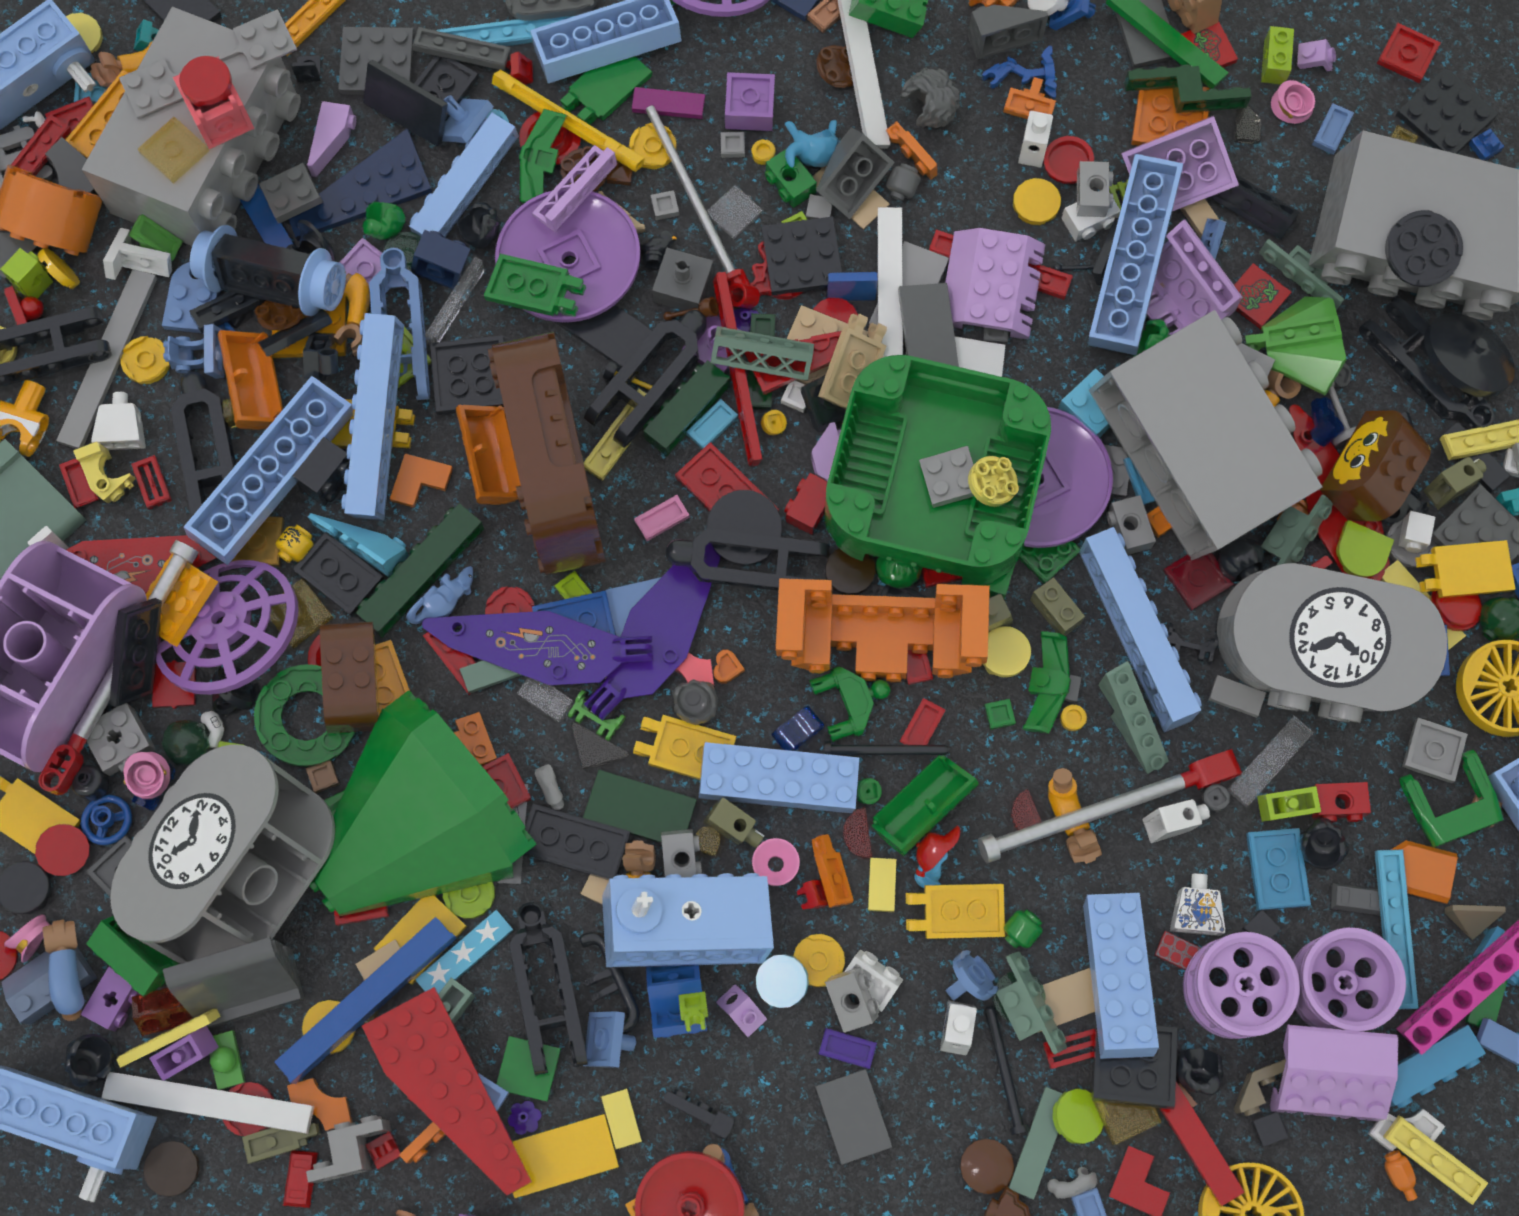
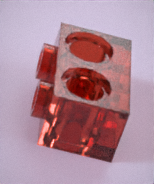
(158, 1012)

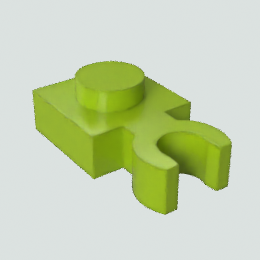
(693, 1009)

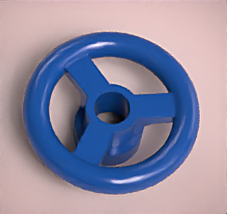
(98, 812)

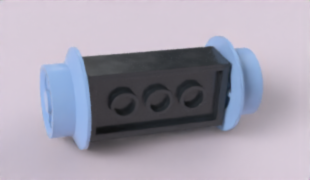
(267, 271)

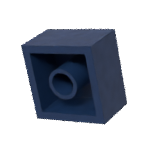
(440, 259)

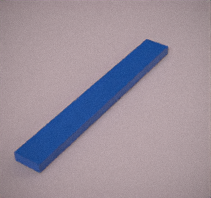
(264, 220)

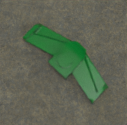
(538, 156)
(1049, 683)

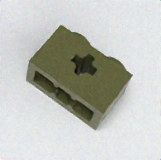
(1057, 607)

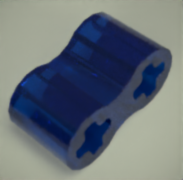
(798, 729)

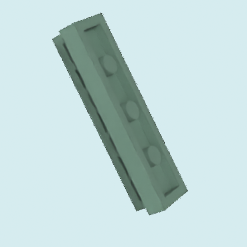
(765, 345)

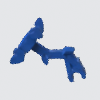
(1000, 72)

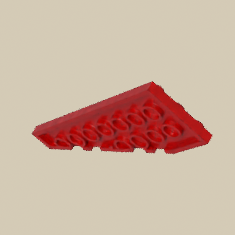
(432, 1067)

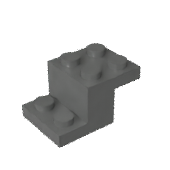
(291, 193)

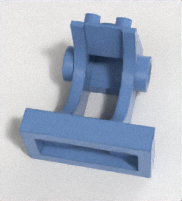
(180, 353)

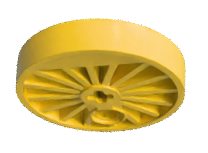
(1495, 678)
(1209, 1207)

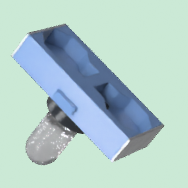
(1213, 238)

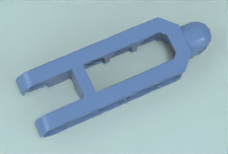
(394, 275)

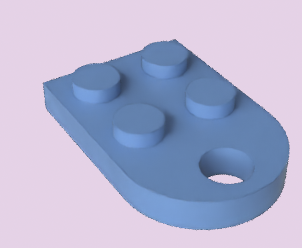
(182, 297)

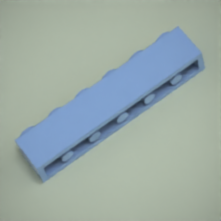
(465, 177)

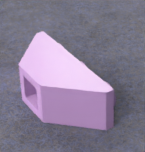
(824, 452)

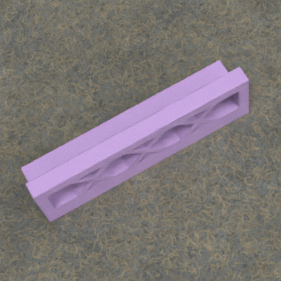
(577, 191)

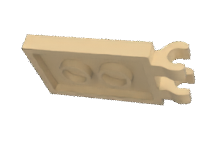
(850, 357)

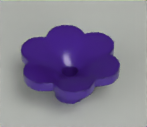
(743, 323)
(532, 1115)

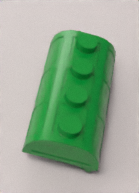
(923, 804)

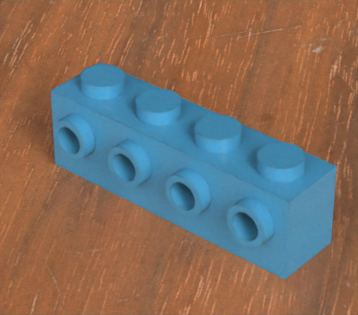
(1439, 1062)

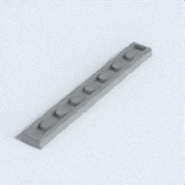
(101, 374)

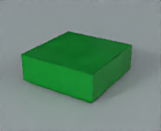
(999, 714)

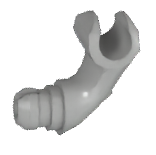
(547, 781)
(1069, 1189)

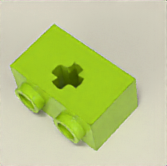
(1277, 55)
(27, 273)
(1289, 803)

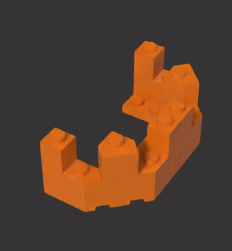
(882, 628)

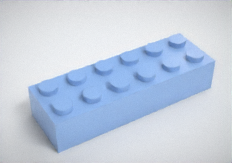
(604, 37)
(779, 777)
(1120, 976)

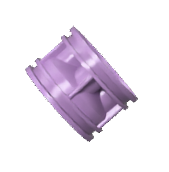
(1384, 984)
(1205, 999)

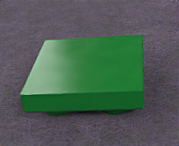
(1050, 560)
(518, 1074)

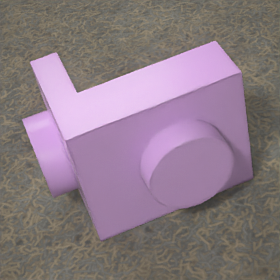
(1316, 54)

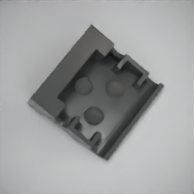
(237, 981)

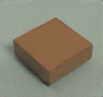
(322, 776)

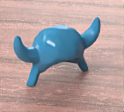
(811, 149)

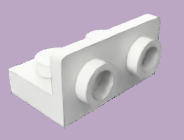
(882, 979)

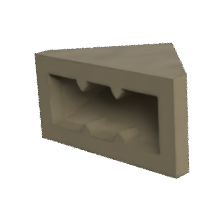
(1473, 918)

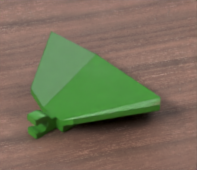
(1304, 343)

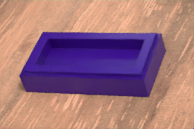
(847, 1048)

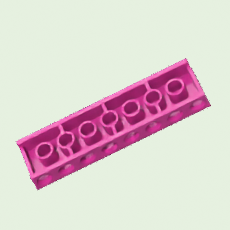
(1463, 992)

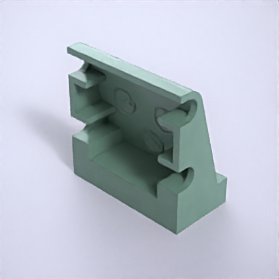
(28, 506)

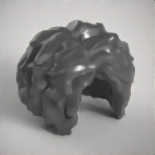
(938, 95)

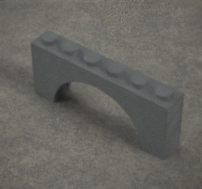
(68, 165)

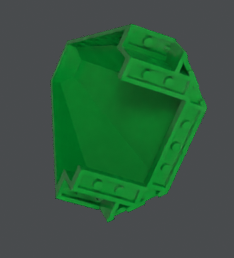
(417, 818)

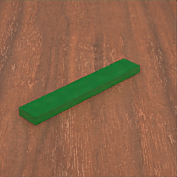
(1169, 39)

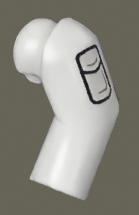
(215, 727)

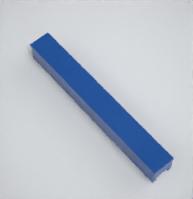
(364, 1000)

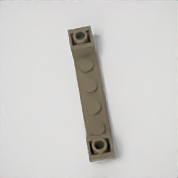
(1250, 1094)

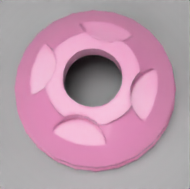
(776, 848)

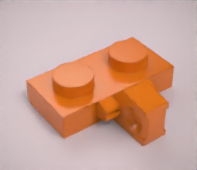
(1022, 102)

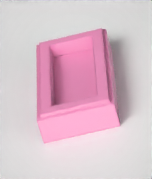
(661, 518)

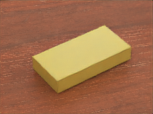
(882, 885)
(621, 1119)

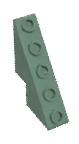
(1133, 717)

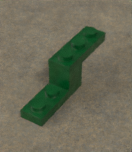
(1187, 89)

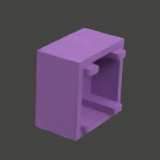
(749, 101)

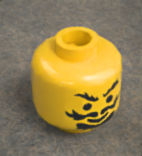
(294, 544)

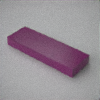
(669, 102)

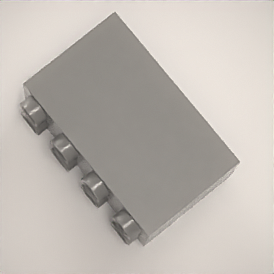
(1386, 178)
(216, 183)
(1206, 435)

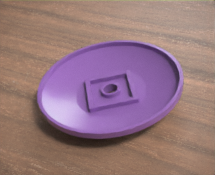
(595, 234)
(1074, 484)

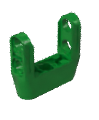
(1460, 821)

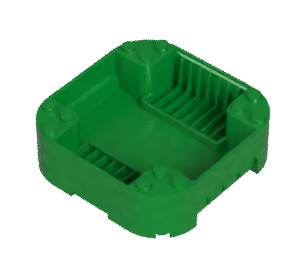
(915, 410)

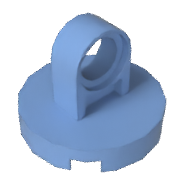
(973, 977)

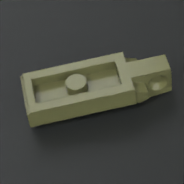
(275, 1142)

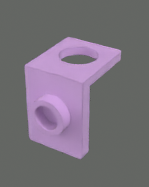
(742, 1010)

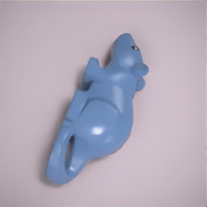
(442, 600)

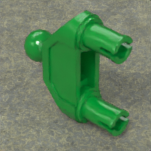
(856, 699)

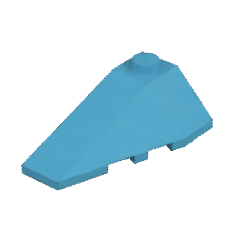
(370, 546)

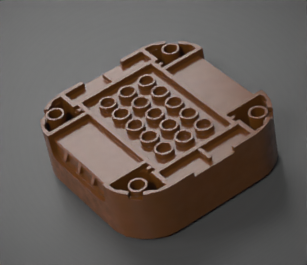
(547, 453)

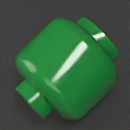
(1023, 929)

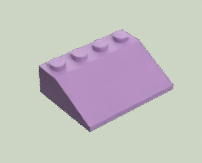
(1203, 156)

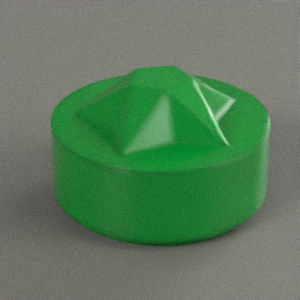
(868, 791)

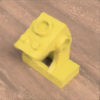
(92, 459)

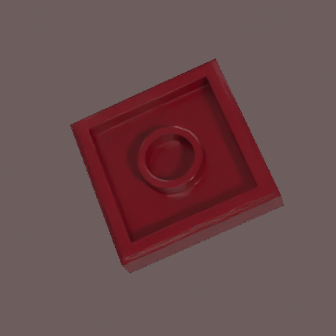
(1197, 579)

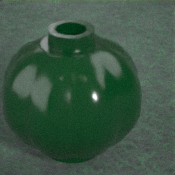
(1500, 619)

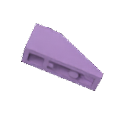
(330, 134)

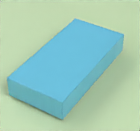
(712, 424)

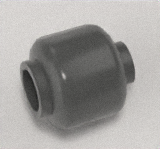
(903, 182)

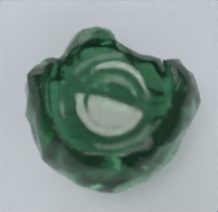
(185, 741)

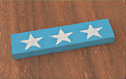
(465, 952)

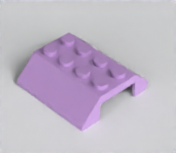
(992, 279)
(1191, 282)
(1337, 1073)

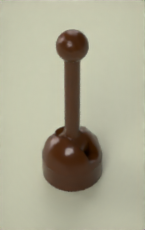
(707, 306)

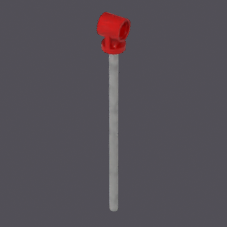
(736, 278)

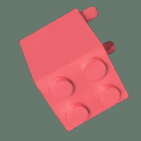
(220, 120)

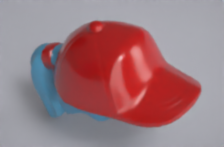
(931, 854)

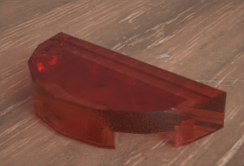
(1024, 811)
(857, 834)

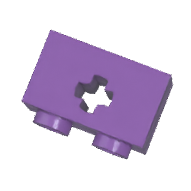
(101, 1009)
(184, 1052)

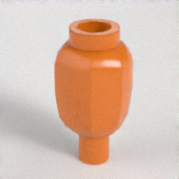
(1401, 1173)

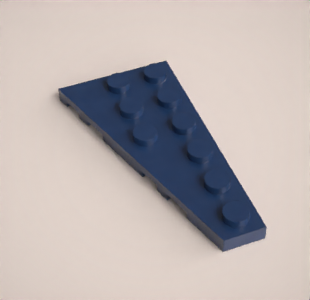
(386, 176)

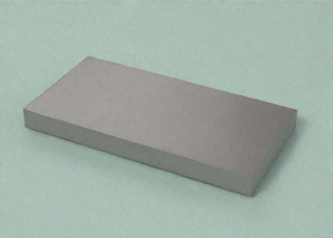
(918, 268)

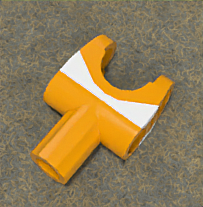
(24, 418)

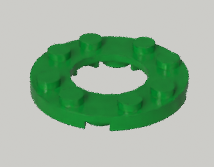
(270, 726)

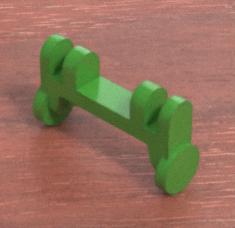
(610, 724)

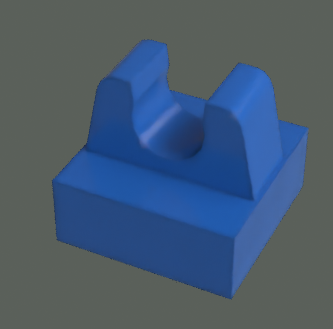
(1486, 145)

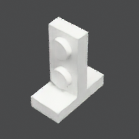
(130, 256)

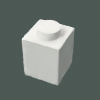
(1416, 532)

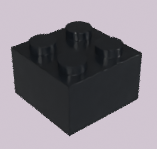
(323, 472)

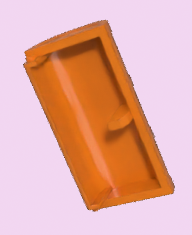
(250, 379)
(489, 453)

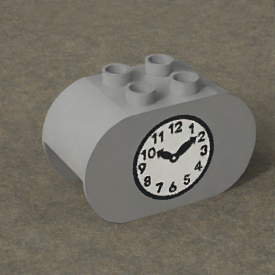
(1331, 641)
(222, 856)

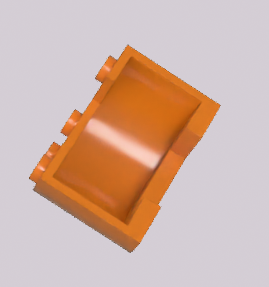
(47, 211)

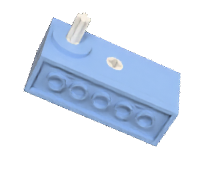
(38, 58)
(687, 920)
(92, 1128)

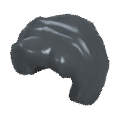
(695, 701)

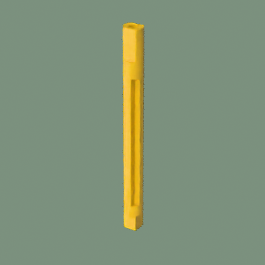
(572, 123)

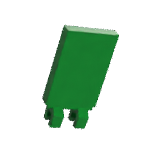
(605, 88)
(533, 286)

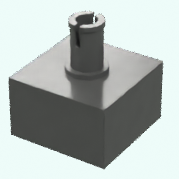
(682, 280)

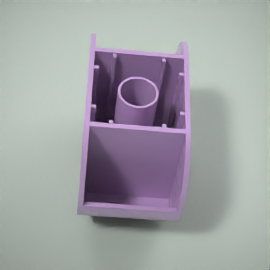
(53, 646)

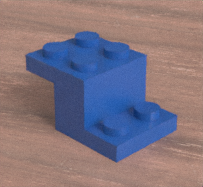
(664, 988)

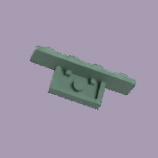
(1296, 267)
(1295, 531)
(1027, 1007)

